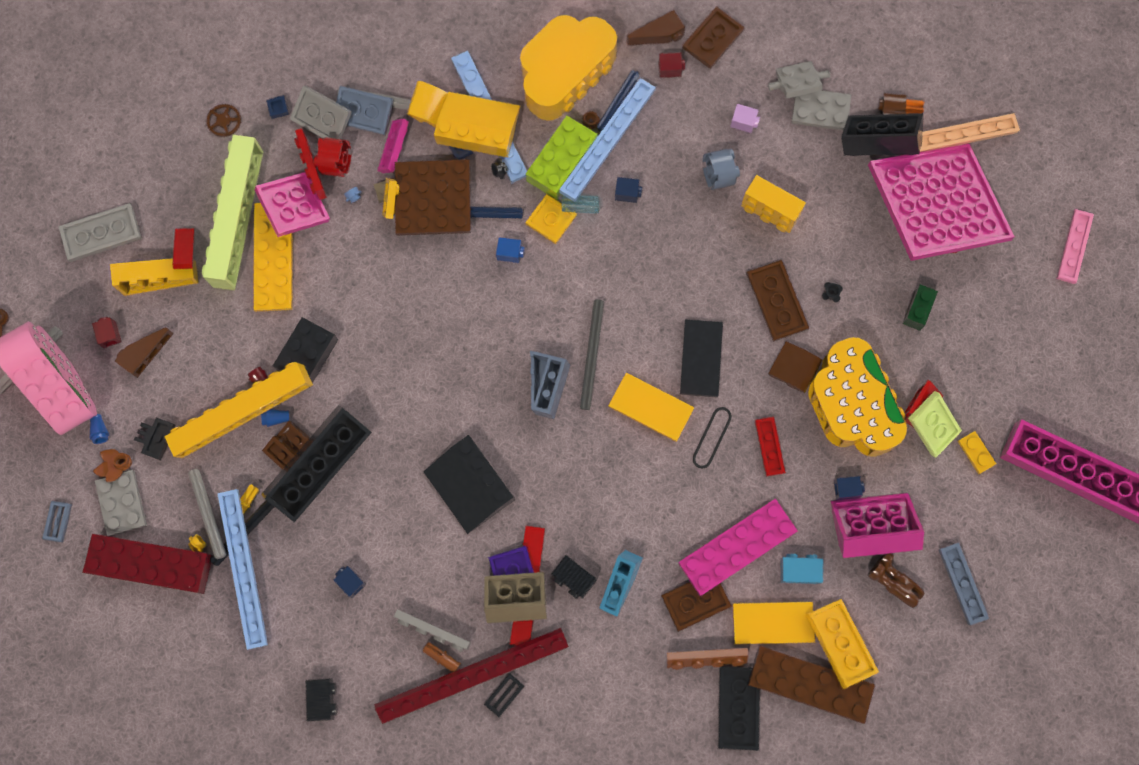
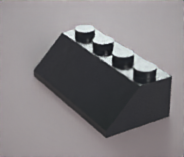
(883, 134)

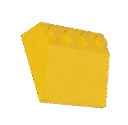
(477, 124)

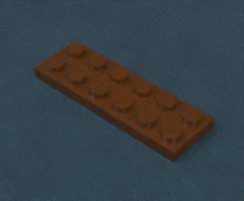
(810, 685)

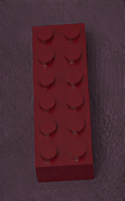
(147, 563)

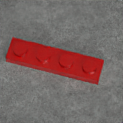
(311, 170)

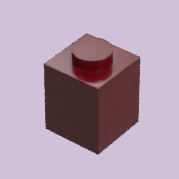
(670, 65)
(106, 332)

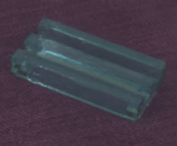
(583, 204)

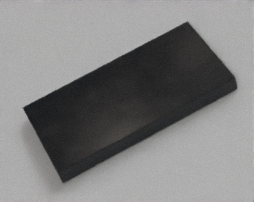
(701, 358)
(738, 710)

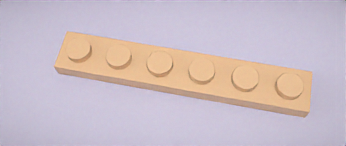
(969, 132)

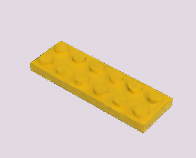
(271, 265)

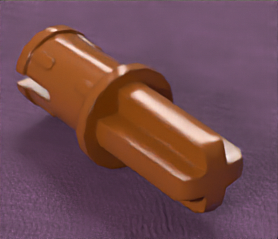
(441, 657)

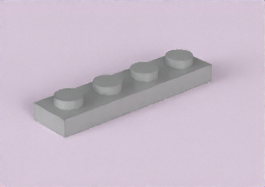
(424, 627)

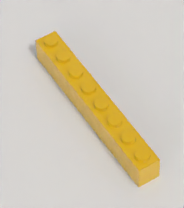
(238, 410)

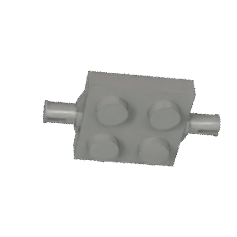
(798, 79)

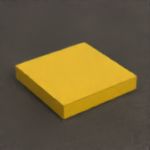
(550, 219)

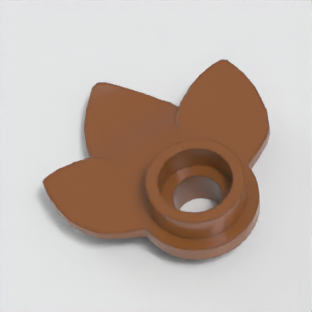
(112, 466)

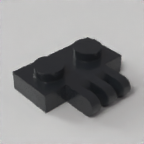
(154, 438)

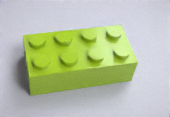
(560, 156)

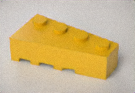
(150, 276)

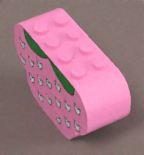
(45, 377)

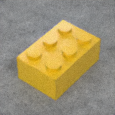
(772, 204)

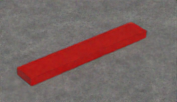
(533, 540)

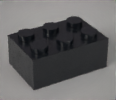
(308, 346)

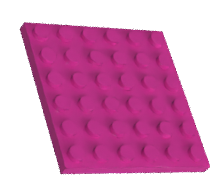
(940, 201)

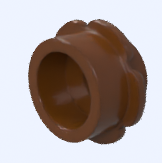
(590, 115)

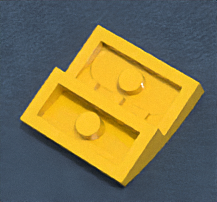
(426, 103)

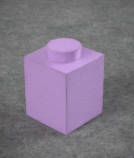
(745, 118)

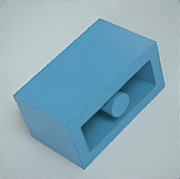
(801, 570)

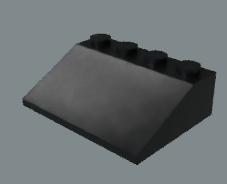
(468, 484)

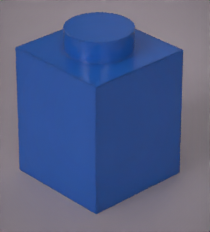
(509, 250)

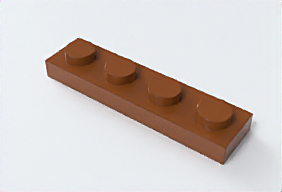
(703, 658)

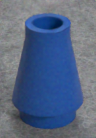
(274, 417)
(98, 430)

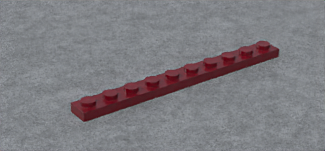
(471, 675)

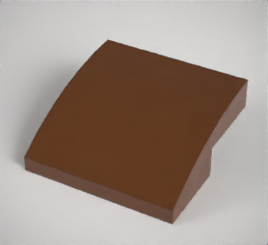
(795, 367)
(285, 444)

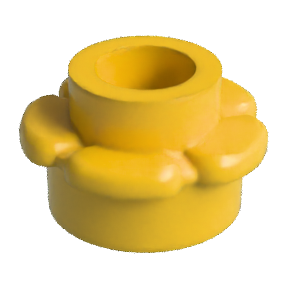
(197, 543)

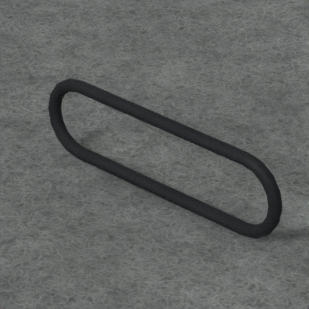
(719, 441)

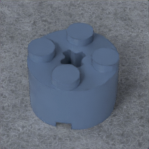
(720, 169)

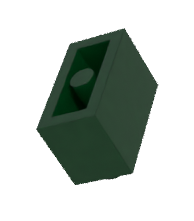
(920, 307)

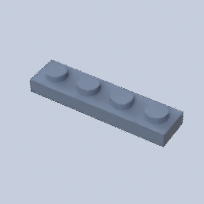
(963, 584)

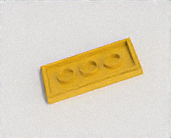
(651, 407)
(772, 623)
(842, 643)

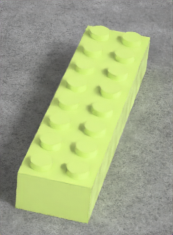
(233, 212)

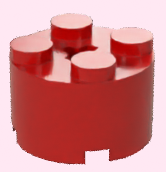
(333, 157)

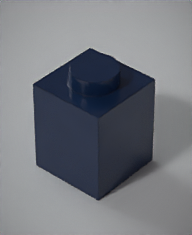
(627, 190)
(849, 488)
(349, 581)

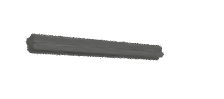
(591, 355)

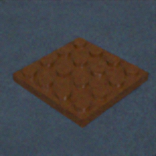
(432, 197)

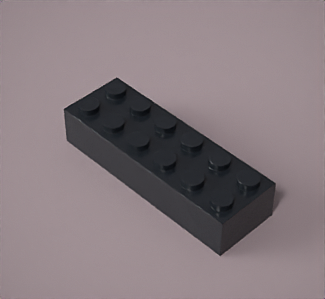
(316, 463)

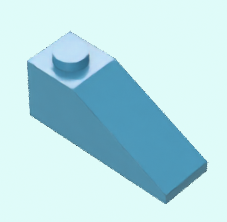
(620, 582)

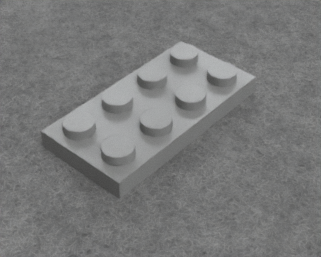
(100, 232)

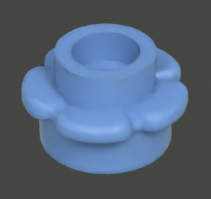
(353, 195)

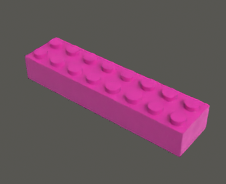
(1073, 469)

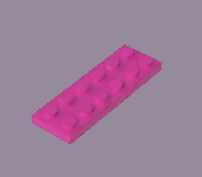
(737, 547)

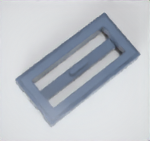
(64, 522)

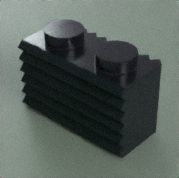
(573, 577)
(320, 700)

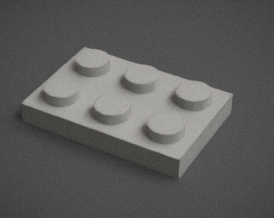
(822, 109)
(320, 114)
(121, 504)

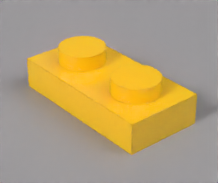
(391, 190)
(976, 452)

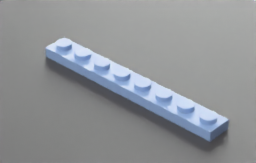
(476, 88)
(607, 140)
(242, 569)

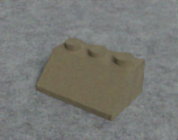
(515, 597)

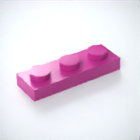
(393, 146)

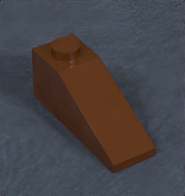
(660, 31)
(140, 353)

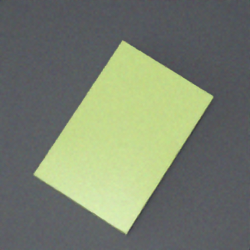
(935, 424)

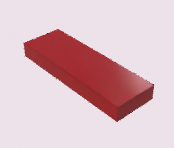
(183, 248)
(769, 446)

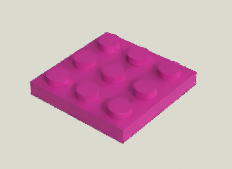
(291, 204)

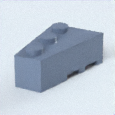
(548, 381)

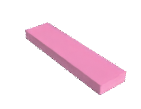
(1075, 246)

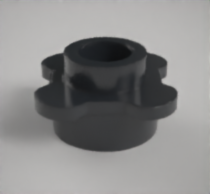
(499, 168)
(832, 287)

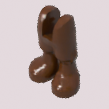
(899, 585)

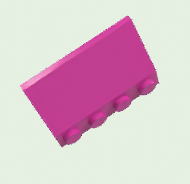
(877, 525)

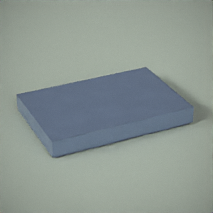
(368, 110)

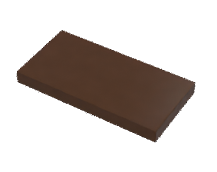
(777, 300)

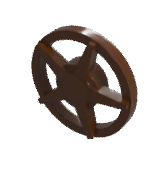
(223, 120)

